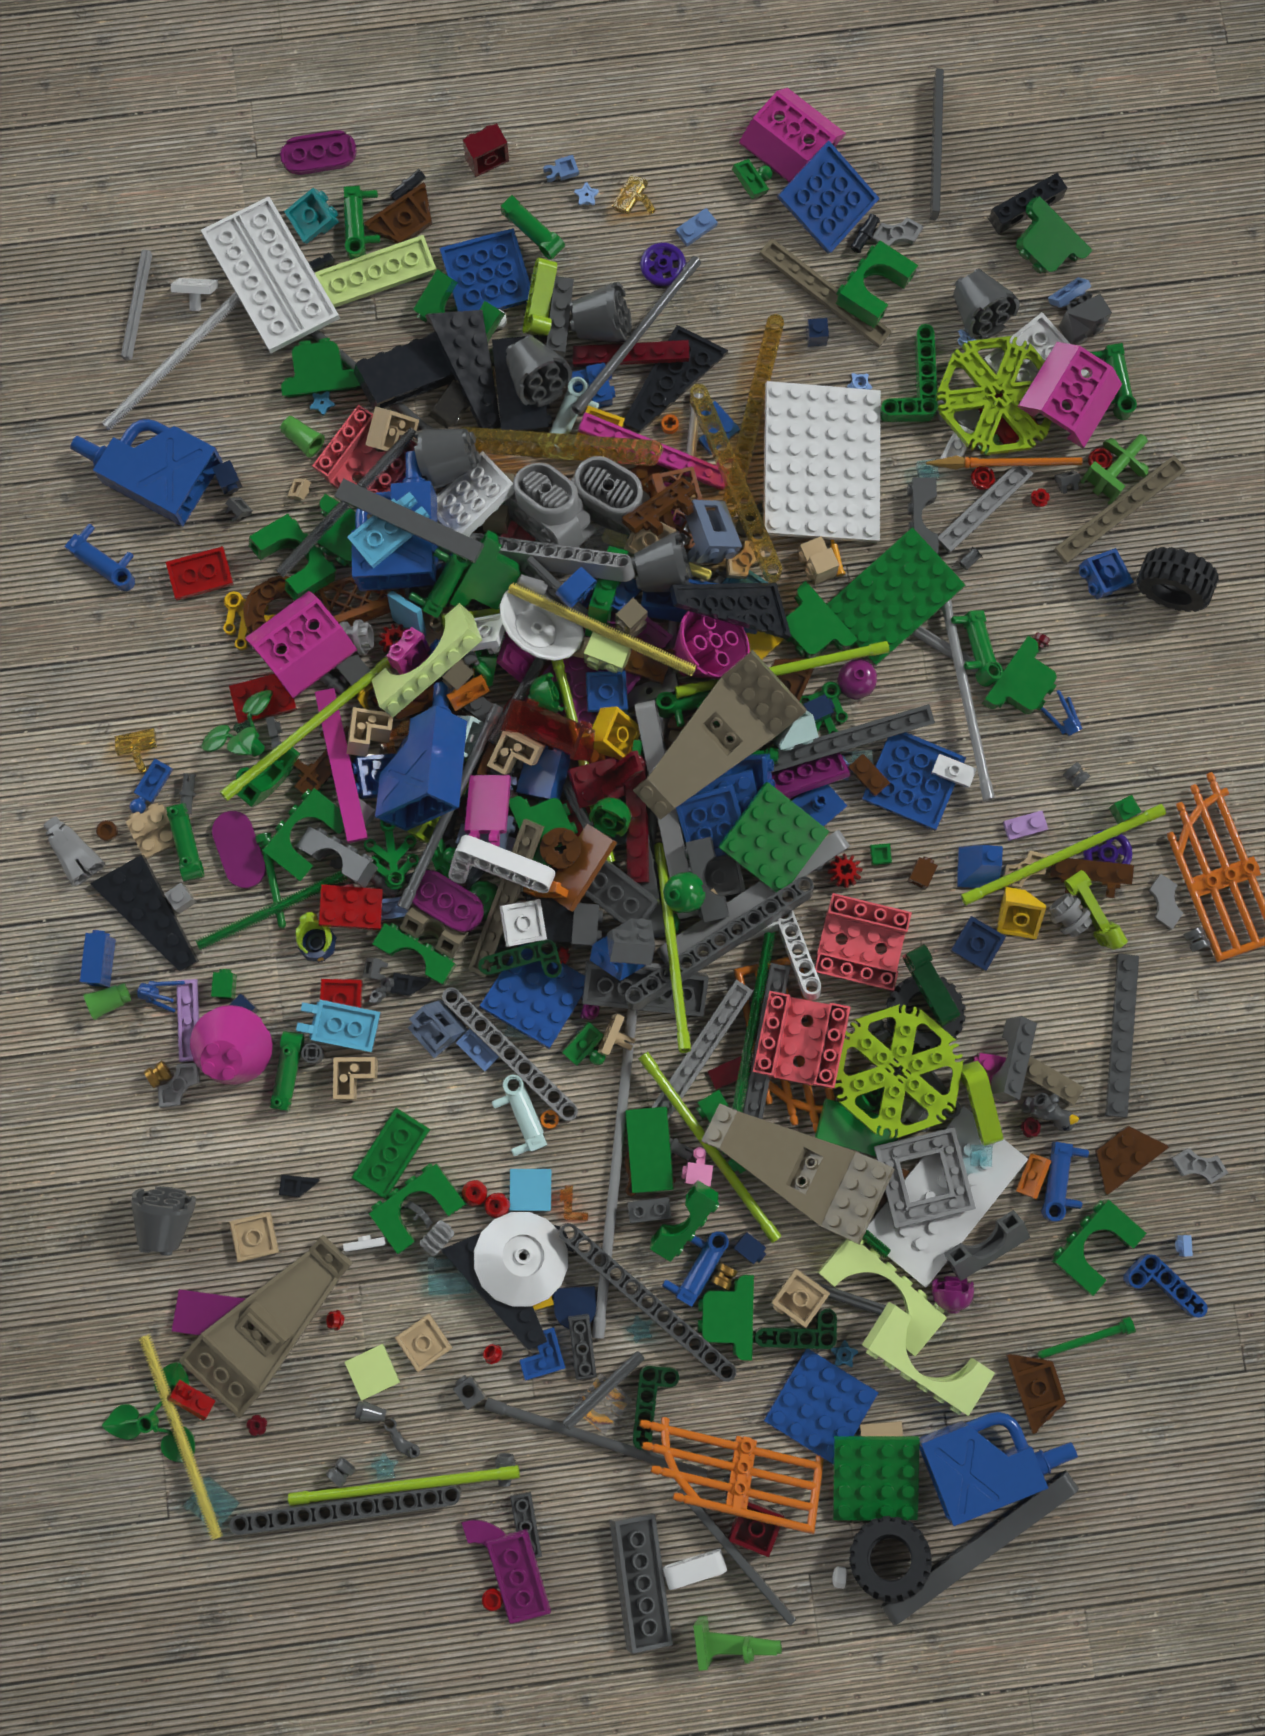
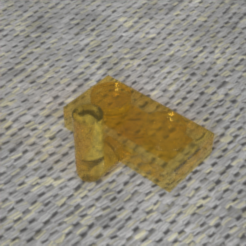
(632, 193)
(135, 743)

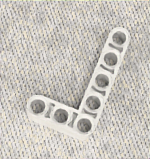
(500, 863)
(790, 944)

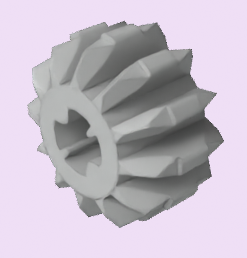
(437, 1238)

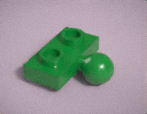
(751, 179)
(443, 858)
(583, 1045)

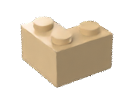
(387, 427)
(819, 560)
(367, 726)
(513, 747)
(347, 1071)

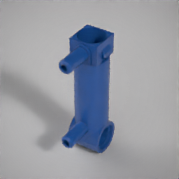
(99, 561)
(1058, 1180)
(701, 1269)

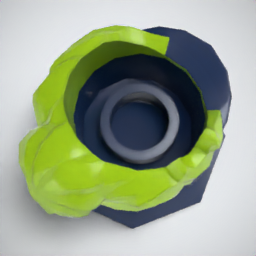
(314, 941)

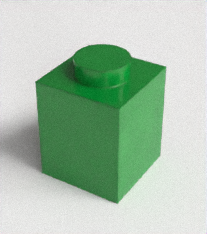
(1125, 809)
(224, 984)

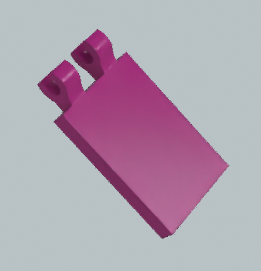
(488, 806)

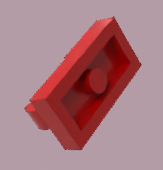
(191, 1400)

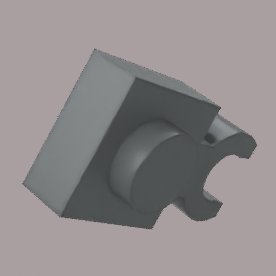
(274, 731)

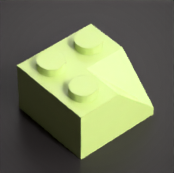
(606, 654)

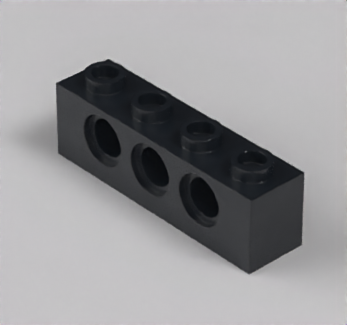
(1014, 209)

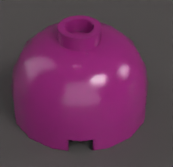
(857, 679)
(953, 1294)

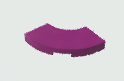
(480, 1530)

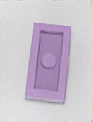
(1025, 825)

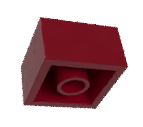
(486, 149)
(755, 1534)

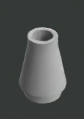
(532, 584)

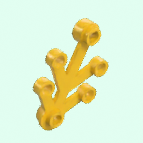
(239, 608)

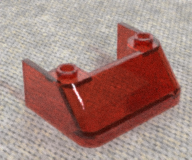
(550, 728)

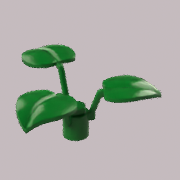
(247, 740)
(127, 1425)

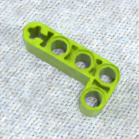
(539, 299)
(982, 1103)

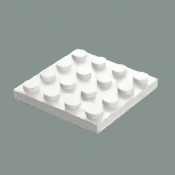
(1041, 336)
(473, 497)

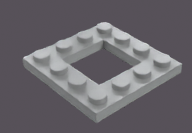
(959, 1196)

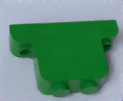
(1049, 239)
(318, 370)
(335, 540)
(488, 577)
(816, 626)
(1023, 681)
(548, 814)
(729, 1316)

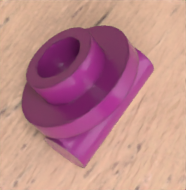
(589, 1012)

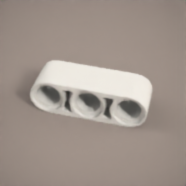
(694, 1569)

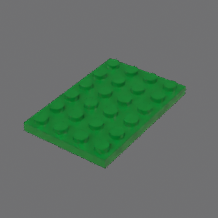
(896, 594)

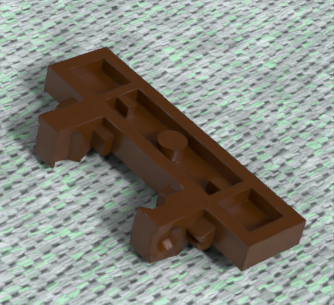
(648, 513)
(318, 773)
(1106, 872)

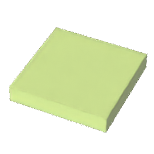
(372, 1372)

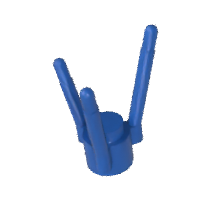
(1071, 724)
(151, 993)

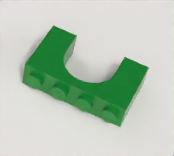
(880, 261)
(435, 298)
(287, 534)
(603, 597)
(280, 847)
(388, 1214)
(1071, 1257)

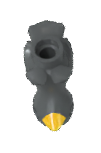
(1048, 1109)

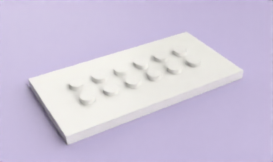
(270, 274)
(922, 1245)

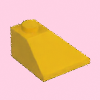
(1020, 913)

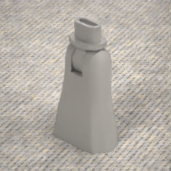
(73, 853)

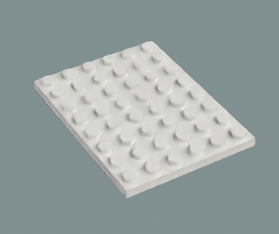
(822, 462)

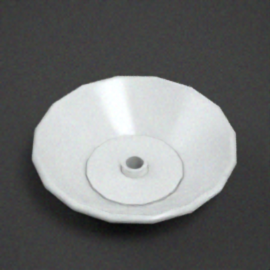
(539, 630)
(517, 1280)

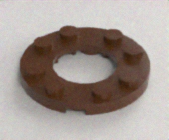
(258, 600)

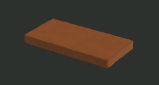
(577, 878)

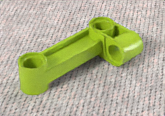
(1107, 933)

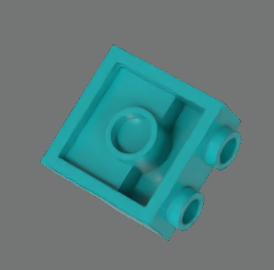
(312, 215)

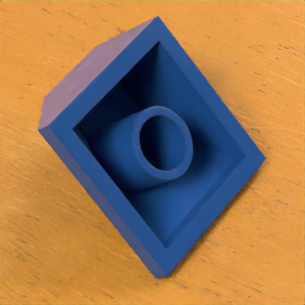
(978, 865)

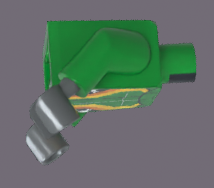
(482, 664)

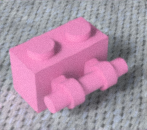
(697, 1170)

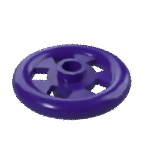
(658, 248)
(1125, 850)

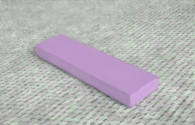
(187, 1016)

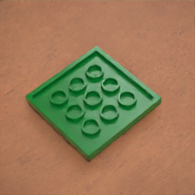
(773, 838)
(875, 1477)

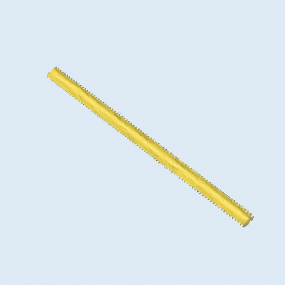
(602, 630)
(185, 1451)

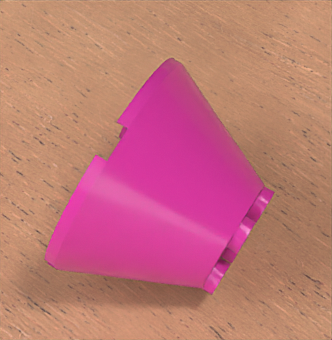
(710, 645)
(231, 1045)

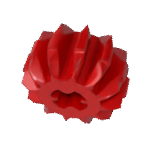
(390, 635)
(849, 876)

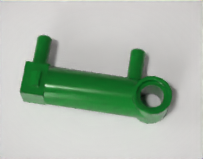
(355, 221)
(547, 241)
(1115, 357)
(444, 585)
(988, 669)
(678, 705)
(189, 861)
(290, 1050)

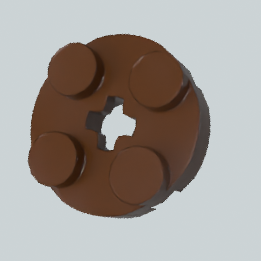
(569, 855)

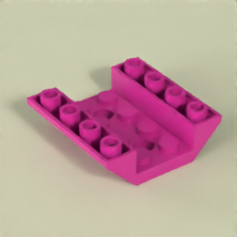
(782, 142)
(1062, 381)
(309, 651)

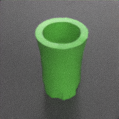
(302, 436)
(107, 1000)

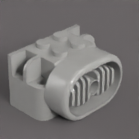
(603, 505)
(549, 506)

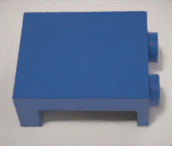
(761, 766)

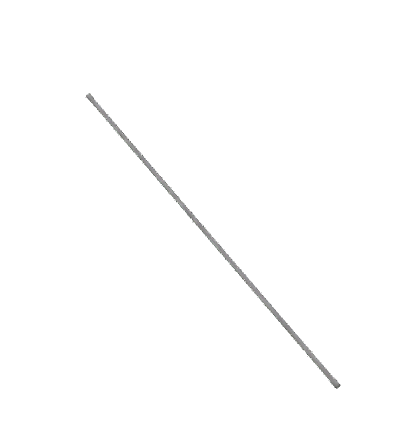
(600, 1316)

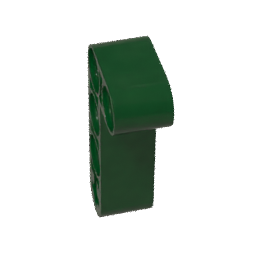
(545, 959)
(930, 984)
(795, 1333)
(649, 1406)

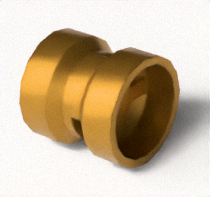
(159, 1073)
(724, 1281)

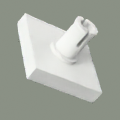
(195, 288)
(491, 632)
(523, 922)

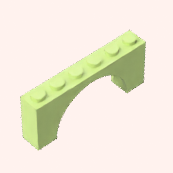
(458, 639)
(855, 1258)
(958, 1389)

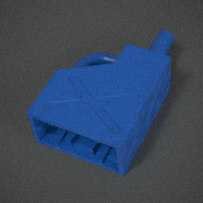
(161, 473)
(413, 561)
(427, 769)
(979, 1477)

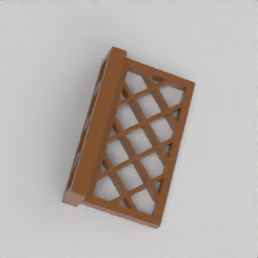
(656, 485)
(365, 611)

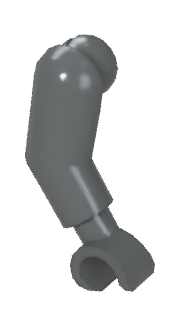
(402, 1445)

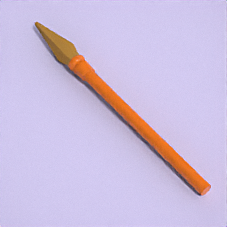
(958, 462)

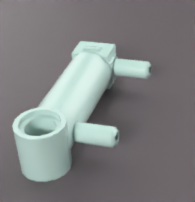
(566, 417)
(524, 1114)

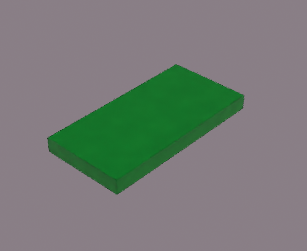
(844, 1129)
(649, 1149)
(391, 1153)

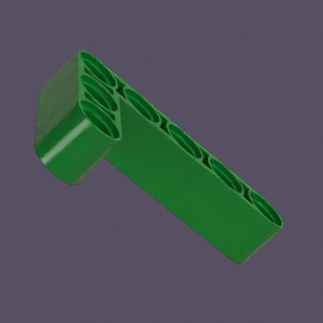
(922, 382)

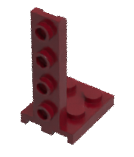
(604, 778)

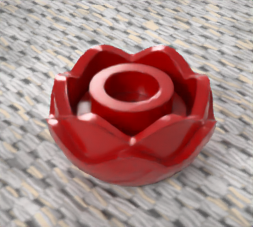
(1102, 454)
(986, 473)
(481, 1193)
(503, 1205)

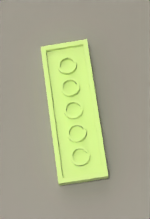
(377, 271)

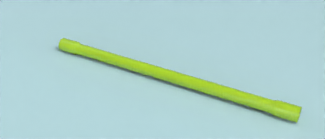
(870, 650)
(559, 668)
(237, 785)
(979, 892)
(682, 1031)
(766, 1225)
(307, 1497)

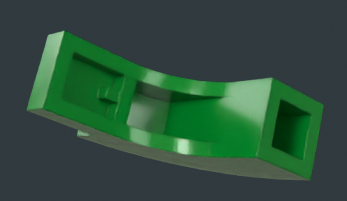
(269, 779)

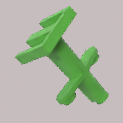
(1106, 480)
(715, 1643)

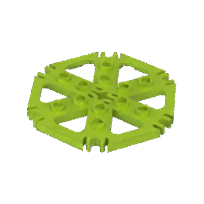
(992, 407)
(912, 1084)

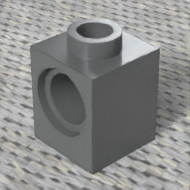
(469, 1401)

